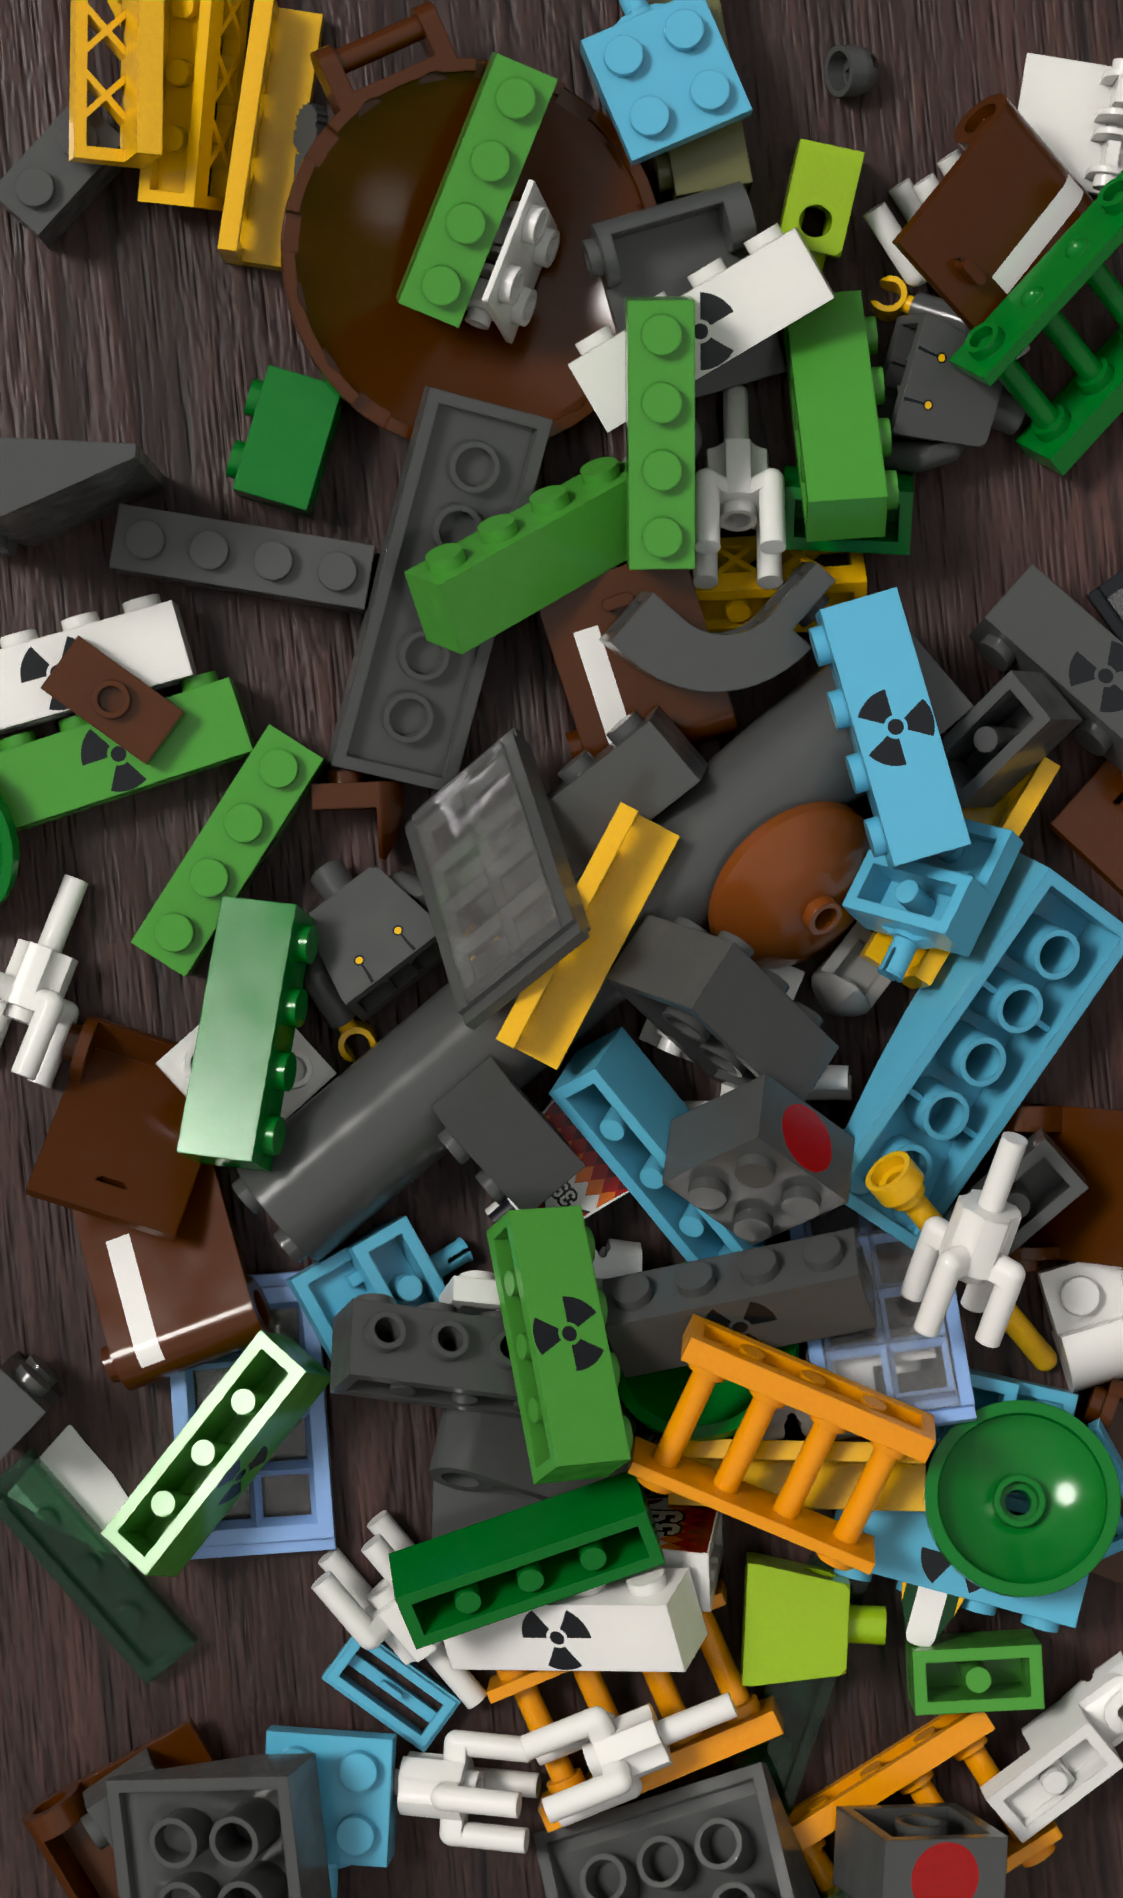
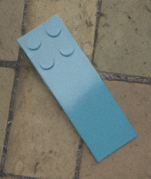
(981, 1038)

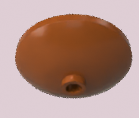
(789, 883)

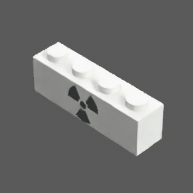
(732, 313)
(143, 640)
(625, 1625)

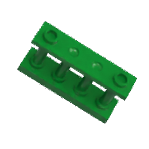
(1094, 396)

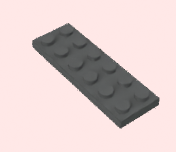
(404, 696)

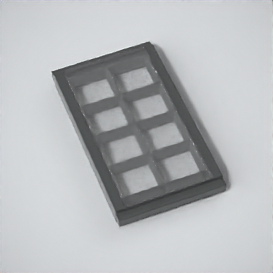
(496, 879)

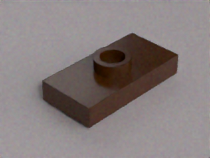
(113, 700)

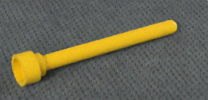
(899, 1185)

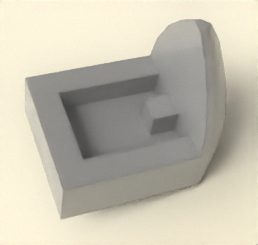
(844, 980)

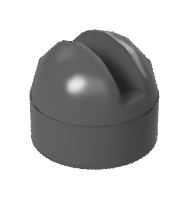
(850, 70)

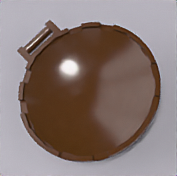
(365, 204)

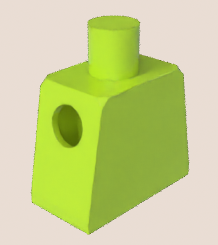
(824, 180)
(800, 1622)

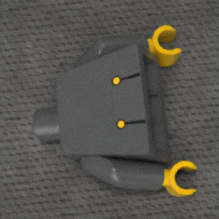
(927, 400)
(370, 945)

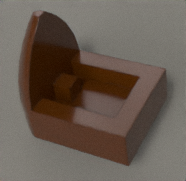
(349, 792)

